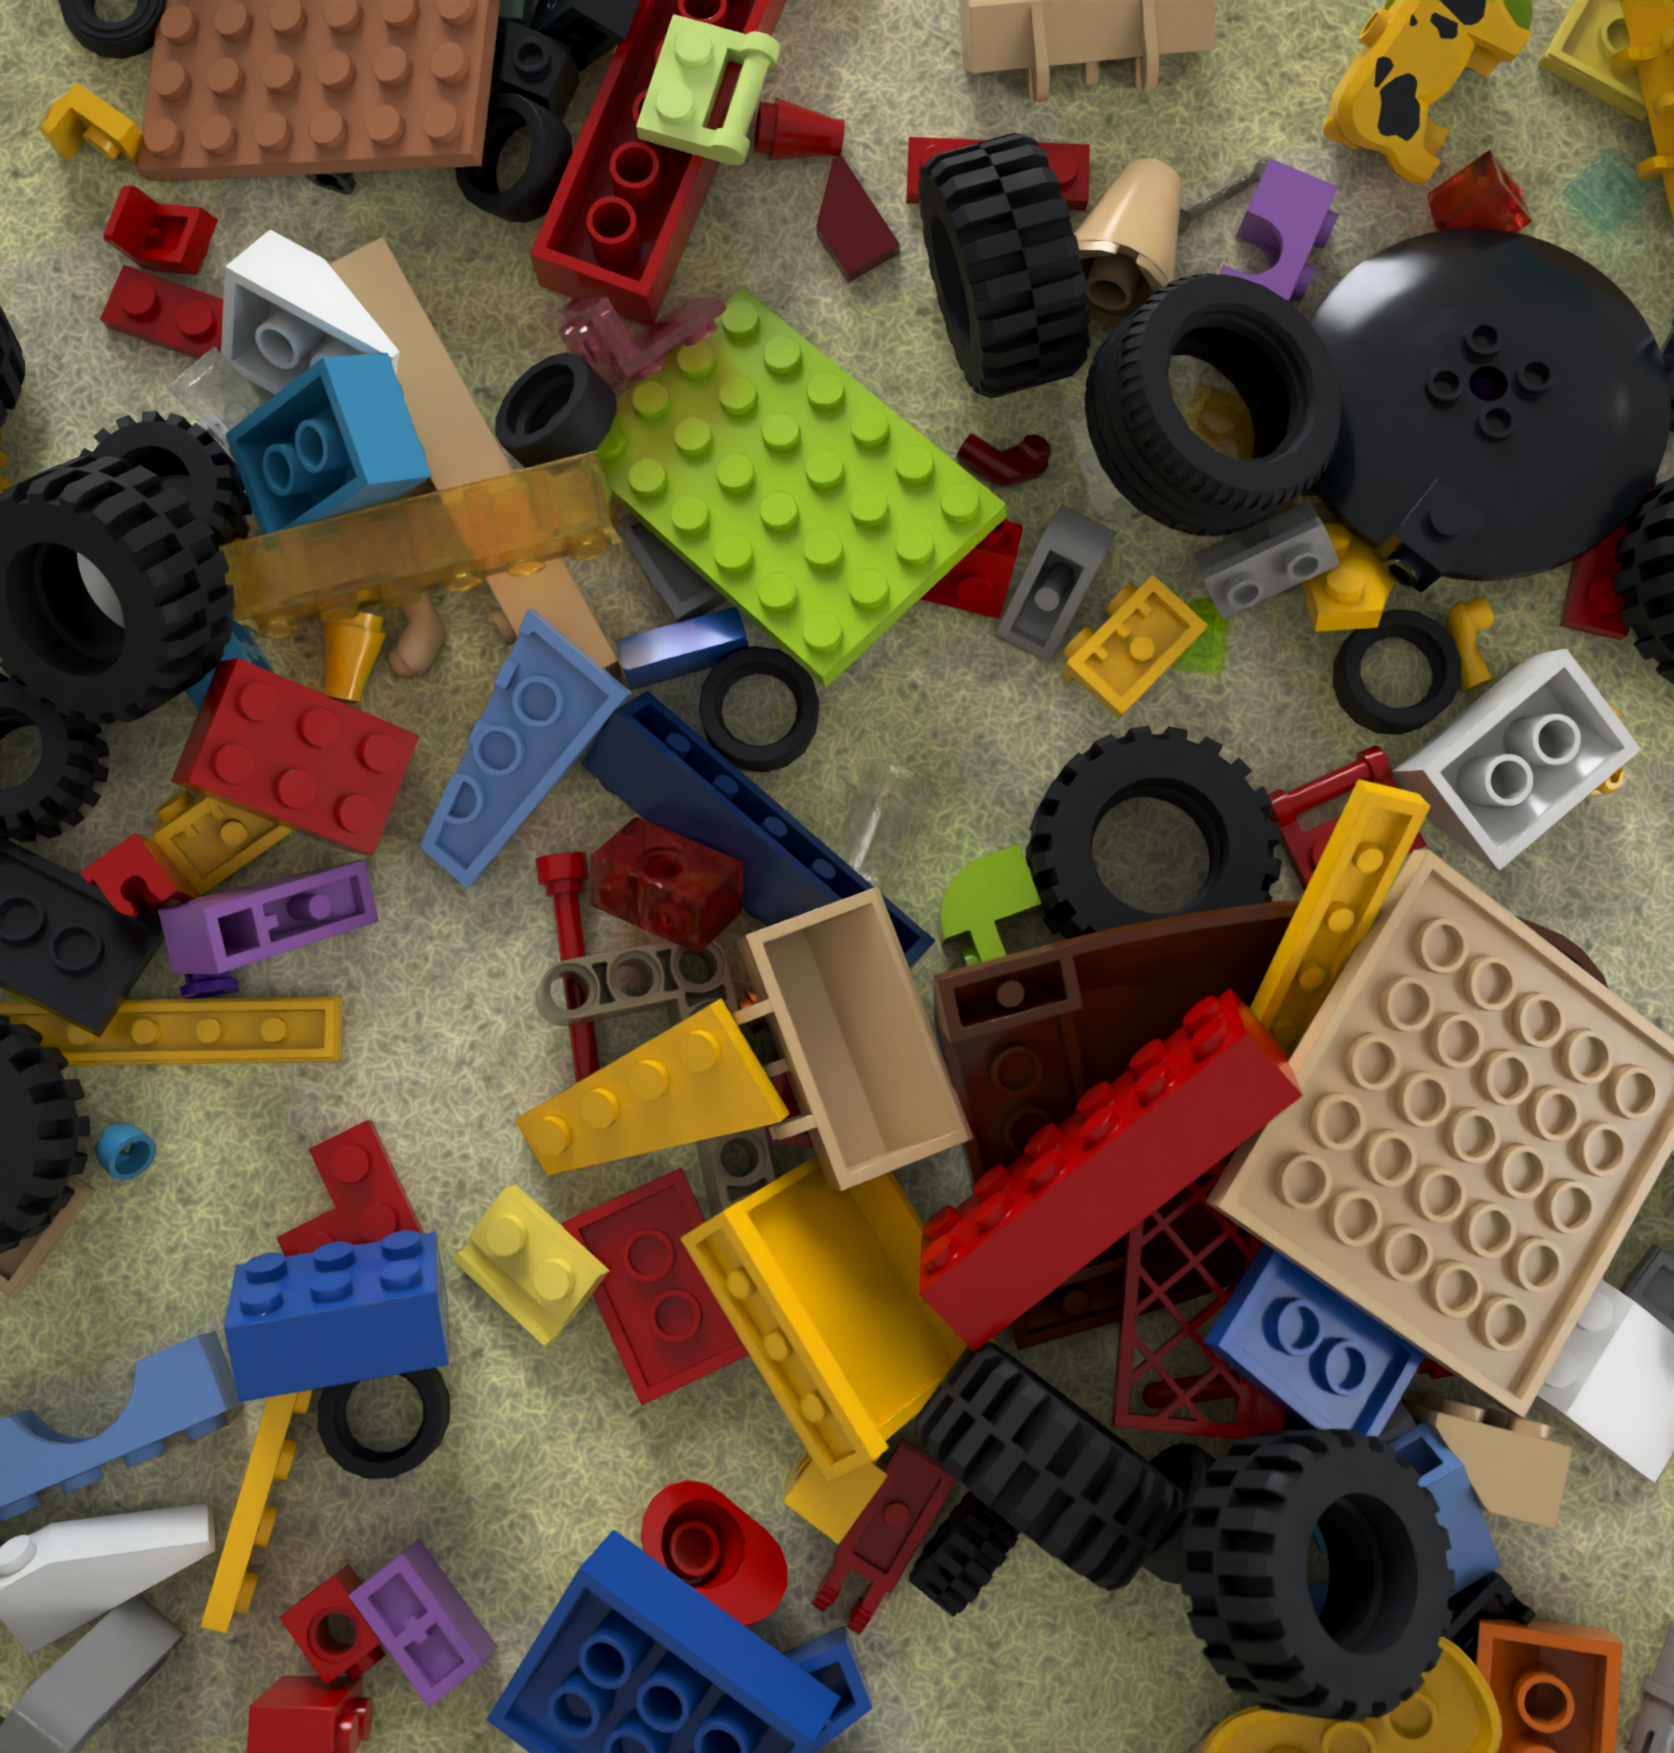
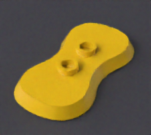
(1445, 1715)

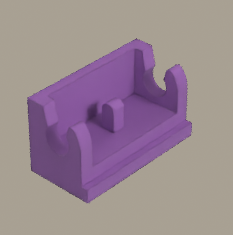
(423, 1622)

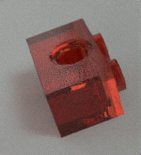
(666, 884)

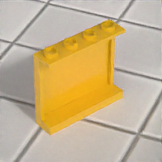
(830, 1308)

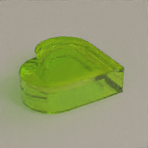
(1208, 651)

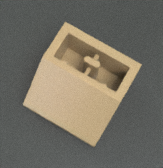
(1506, 1457)

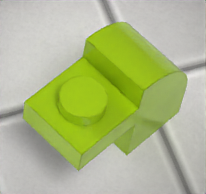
(985, 896)

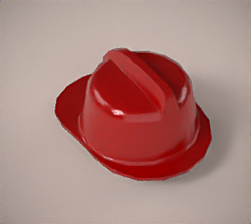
(715, 1549)

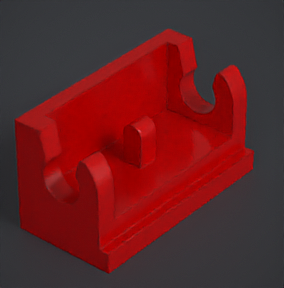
(138, 874)

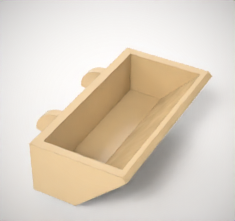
(1062, 32)
(852, 1040)

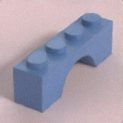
(171, 1393)

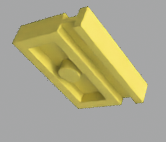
(530, 1265)

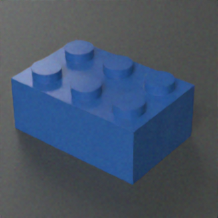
(337, 1315)

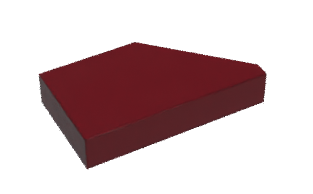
(852, 225)

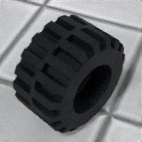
(188, 450)
(64, 771)

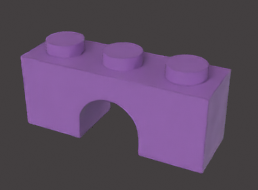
(1285, 222)

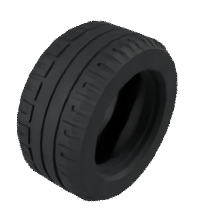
(1272, 363)

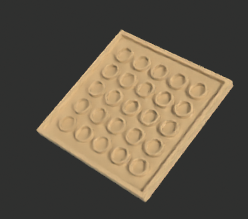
(1462, 1135)

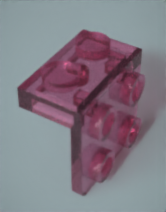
(601, 337)

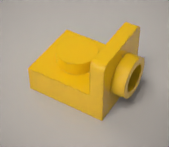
(85, 117)

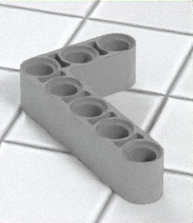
(91, 1681)

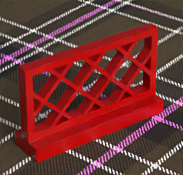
(1252, 1408)

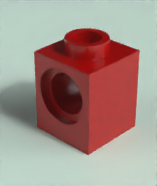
(309, 1628)

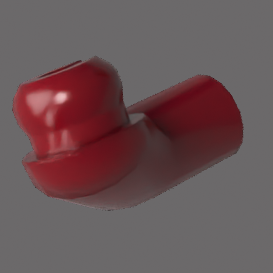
(1009, 465)

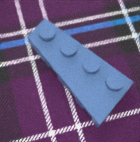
(533, 730)

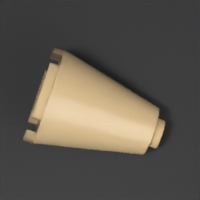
(1130, 240)

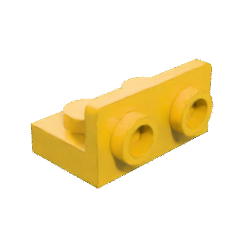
(1134, 646)
(211, 837)

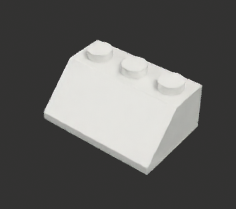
(1518, 758)

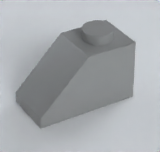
(1055, 583)

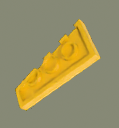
(664, 1094)

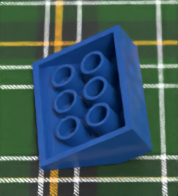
(654, 1669)

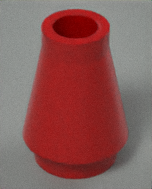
(796, 132)

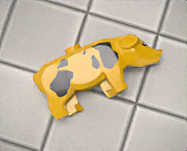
(1408, 64)

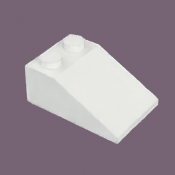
(290, 312)
(1617, 1382)

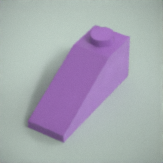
(266, 918)

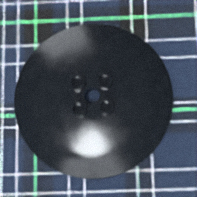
(1545, 462)

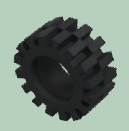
(963, 1554)

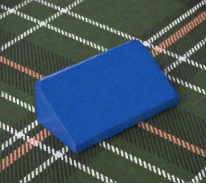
(681, 647)

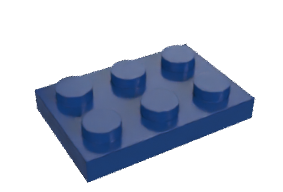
(1312, 1349)

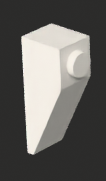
(94, 1564)

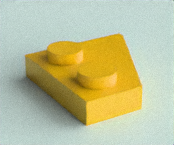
(1352, 592)

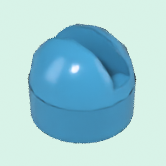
(117, 1161)

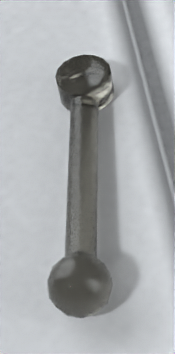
(1221, 196)

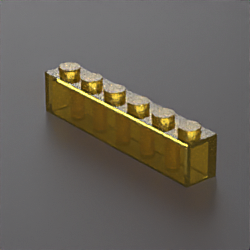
(422, 545)

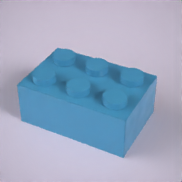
(329, 444)

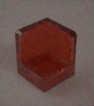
(1480, 198)

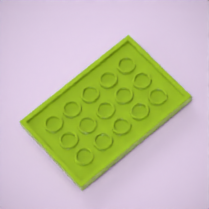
(791, 487)

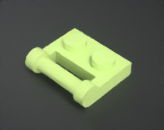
(688, 85)

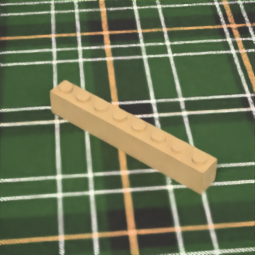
(460, 443)

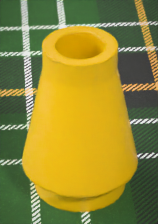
(351, 655)

